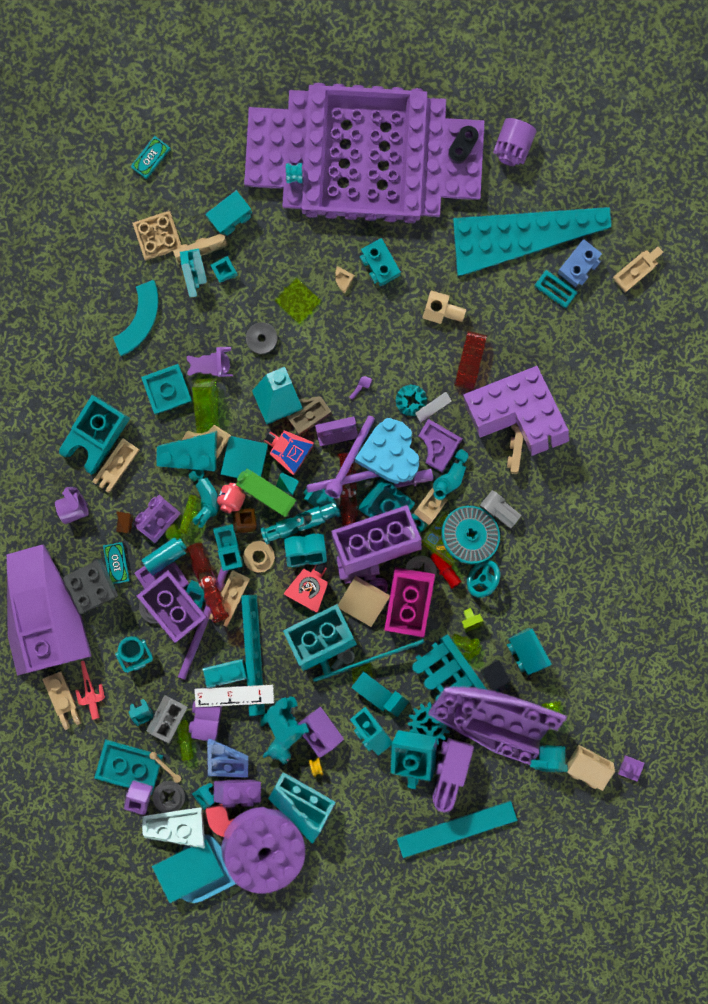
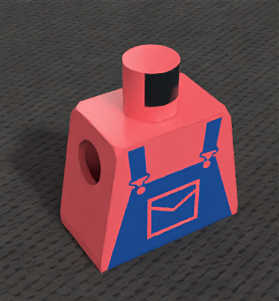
(289, 450)

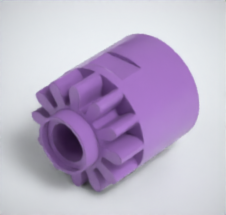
(514, 141)

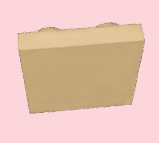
(157, 235)
(363, 601)

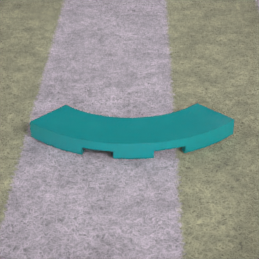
(143, 320)

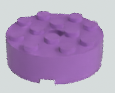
(263, 870)

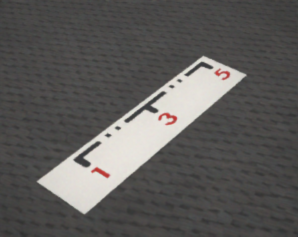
(234, 696)

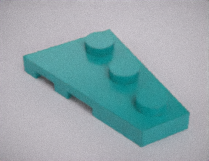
(191, 453)

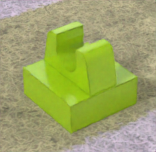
(471, 622)

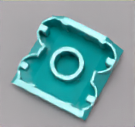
(384, 498)

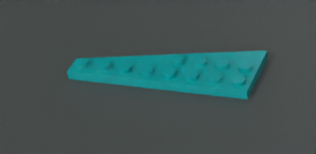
(501, 238)

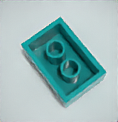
(319, 637)

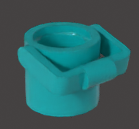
(132, 650)
(550, 759)

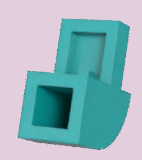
(228, 547)

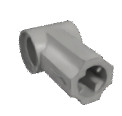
(497, 507)

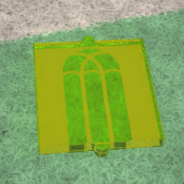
(298, 300)

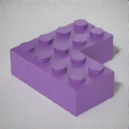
(522, 401)

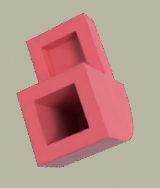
(218, 819)

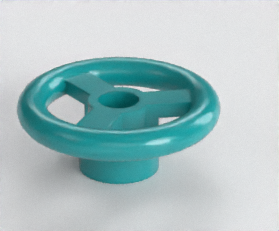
(485, 579)

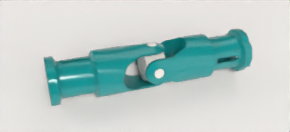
(290, 526)

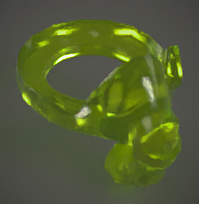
(471, 646)

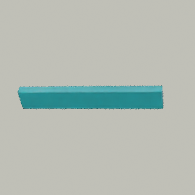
(252, 648)
(456, 829)

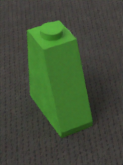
(265, 492)

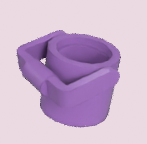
(71, 506)

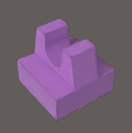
(631, 768)

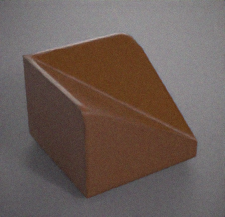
(244, 520)
(124, 522)

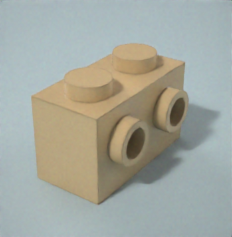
(590, 768)

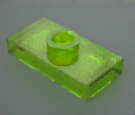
(189, 514)

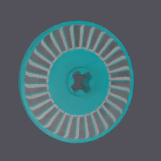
(465, 548)

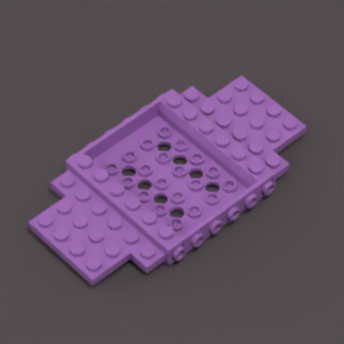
(312, 136)

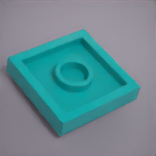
(166, 389)

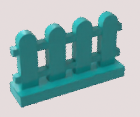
(449, 669)

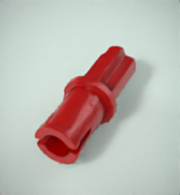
(446, 571)

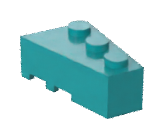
(301, 805)

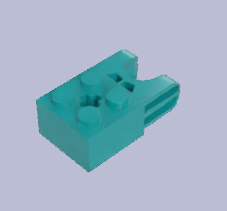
(88, 433)

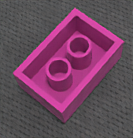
(409, 602)

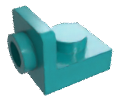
(317, 498)

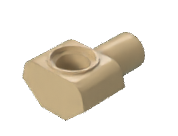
(447, 310)

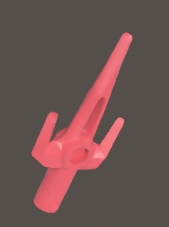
(90, 697)

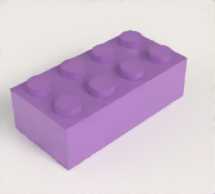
(376, 540)

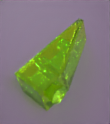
(205, 404)

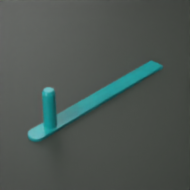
(327, 671)

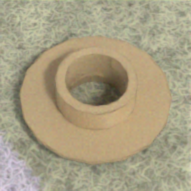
(268, 560)

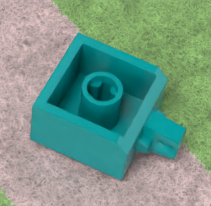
(413, 757)

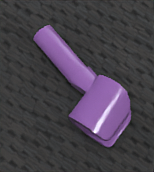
(364, 382)

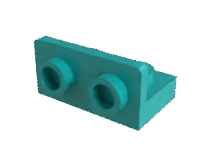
(193, 270)

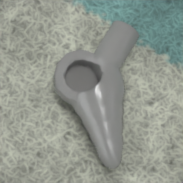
(345, 657)

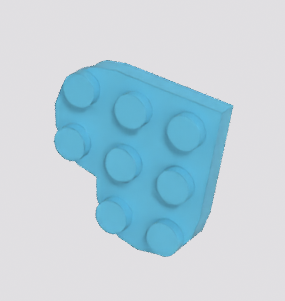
(389, 452)
(215, 886)

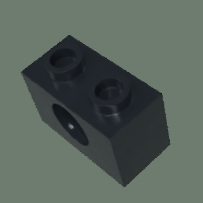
(496, 677)

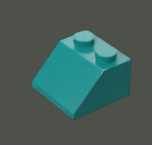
(528, 651)

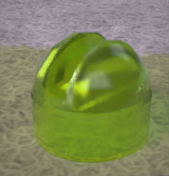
(173, 531)

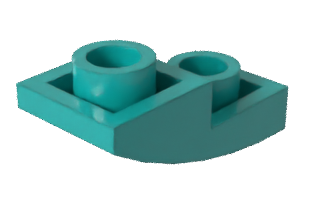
(372, 690)

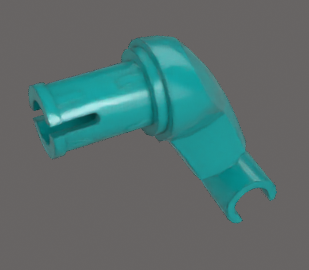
(453, 479)
(208, 495)

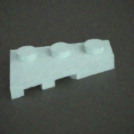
(176, 827)

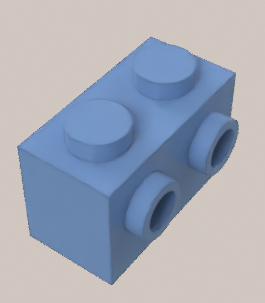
(579, 263)

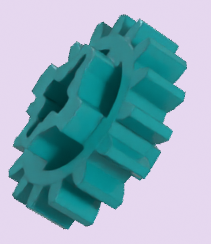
(419, 723)

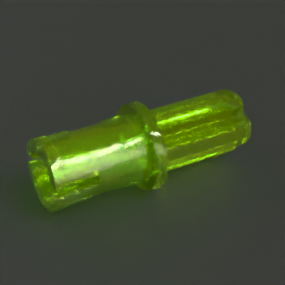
(184, 741)

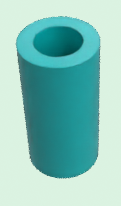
(164, 556)

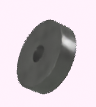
(270, 338)

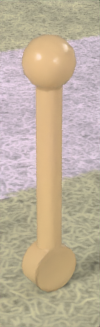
(176, 778)

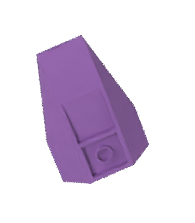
(41, 613)
(496, 720)

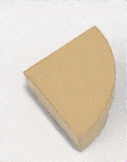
(343, 279)

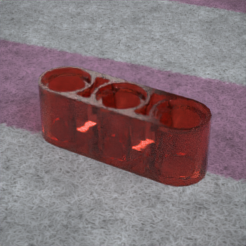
(470, 360)

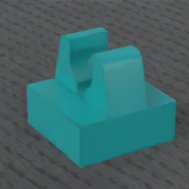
(141, 714)
(203, 796)

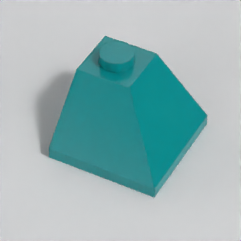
(276, 396)

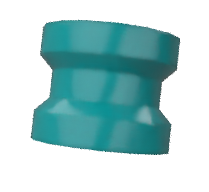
(294, 173)

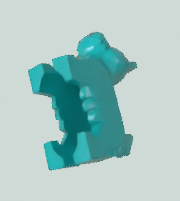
(284, 729)

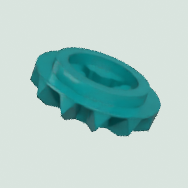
(402, 402)

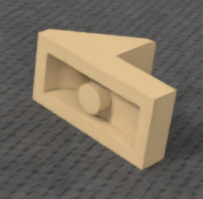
(429, 507)

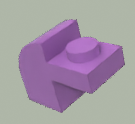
(138, 797)

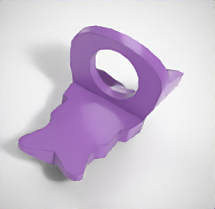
(214, 364)

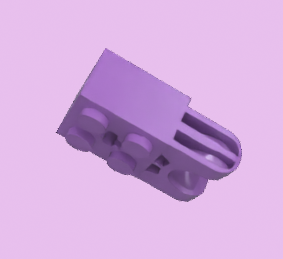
(451, 772)

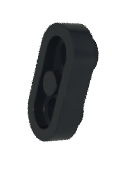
(464, 144)

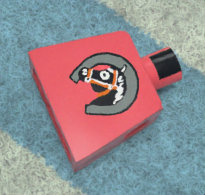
(309, 588)

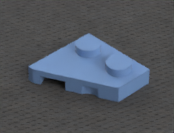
(226, 761)

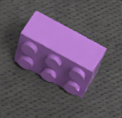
(171, 606)

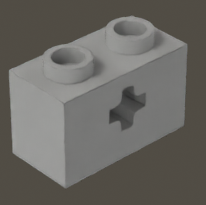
(166, 719)

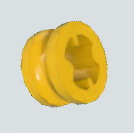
(316, 767)

